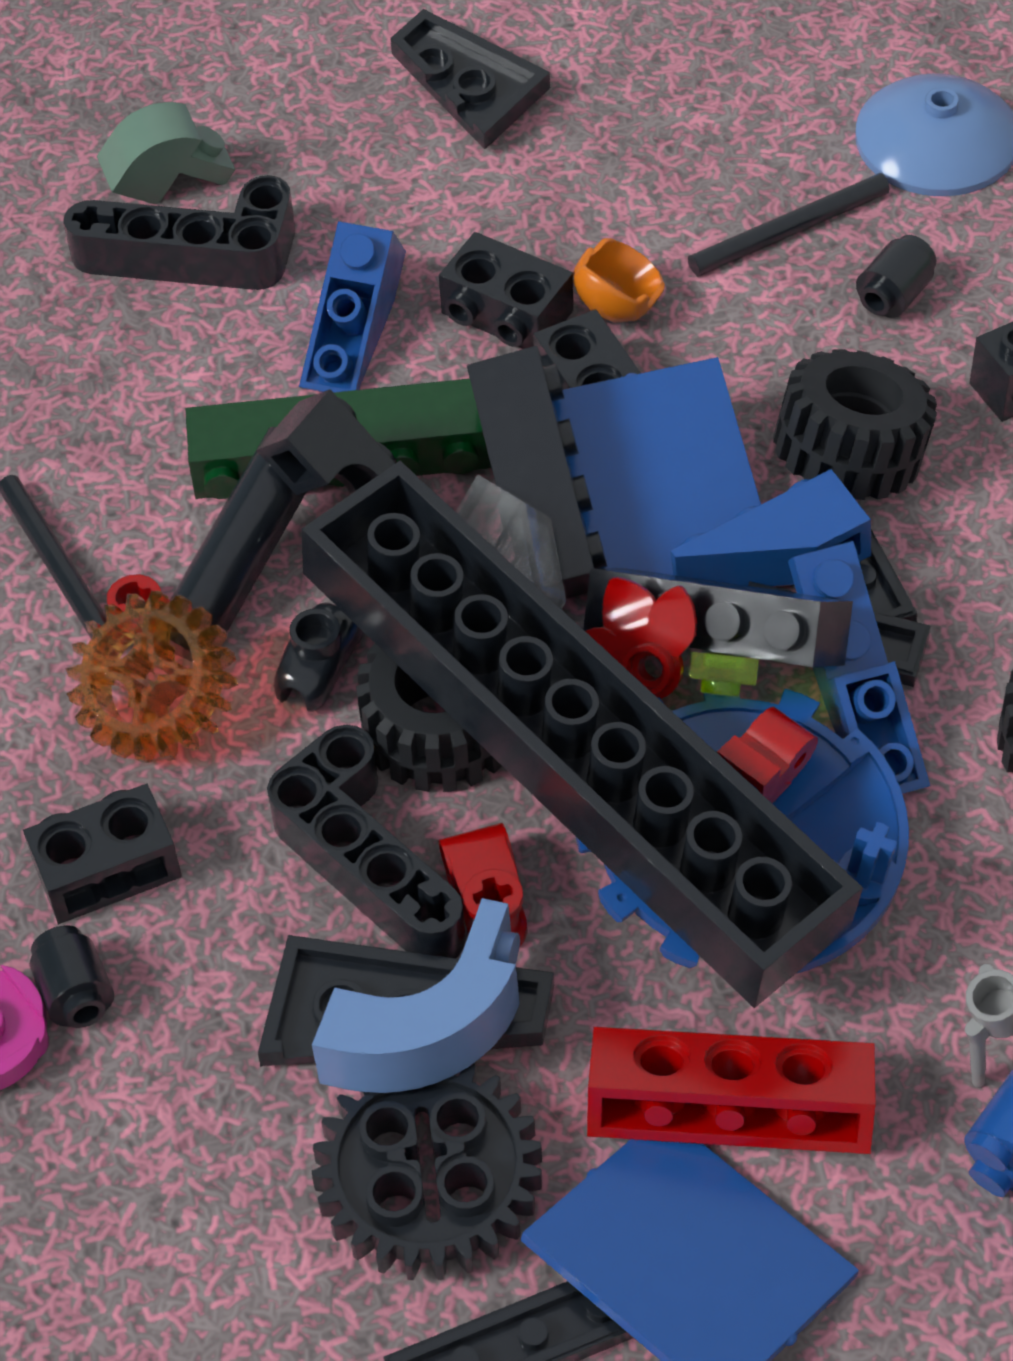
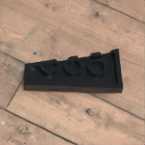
(316, 966)

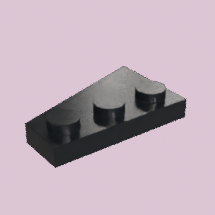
(468, 75)

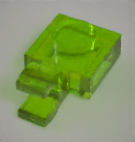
(722, 672)

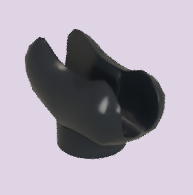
(316, 654)

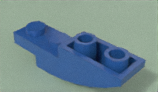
(867, 688)

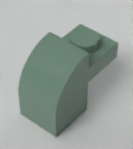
(156, 146)

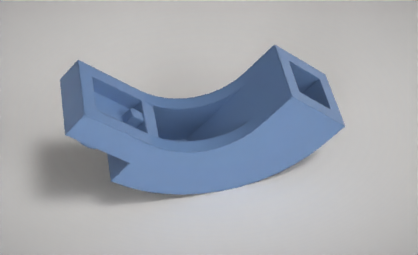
(429, 1035)

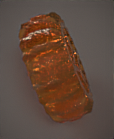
(150, 629)

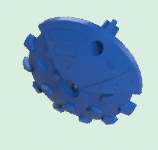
(839, 799)

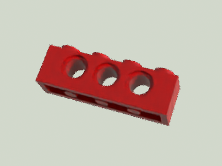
(731, 1090)

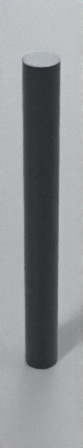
(788, 224)
(51, 552)

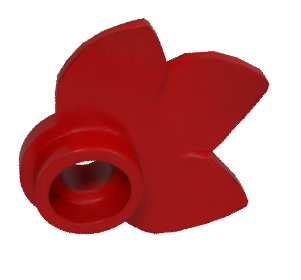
(644, 627)

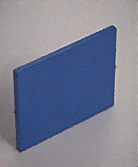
(658, 460)
(689, 1255)

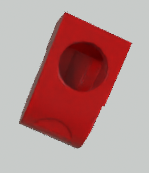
(770, 752)

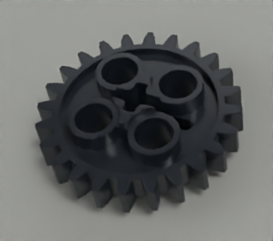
(363, 1174)

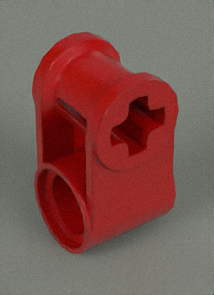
(484, 867)

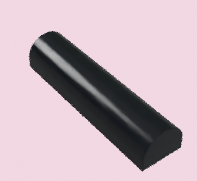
(237, 546)

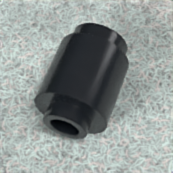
(896, 276)
(70, 977)

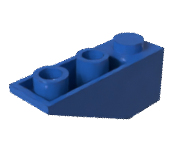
(352, 307)
(764, 537)

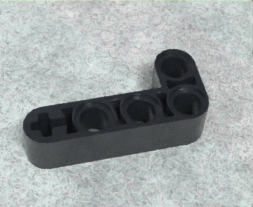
(188, 244)
(375, 854)

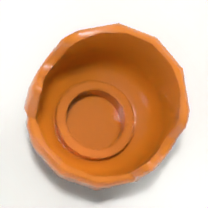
(617, 281)

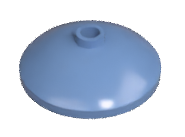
(936, 135)

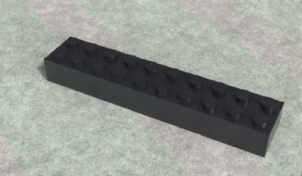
(581, 733)

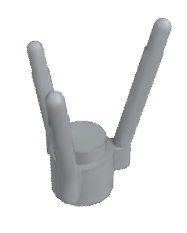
(991, 1007)

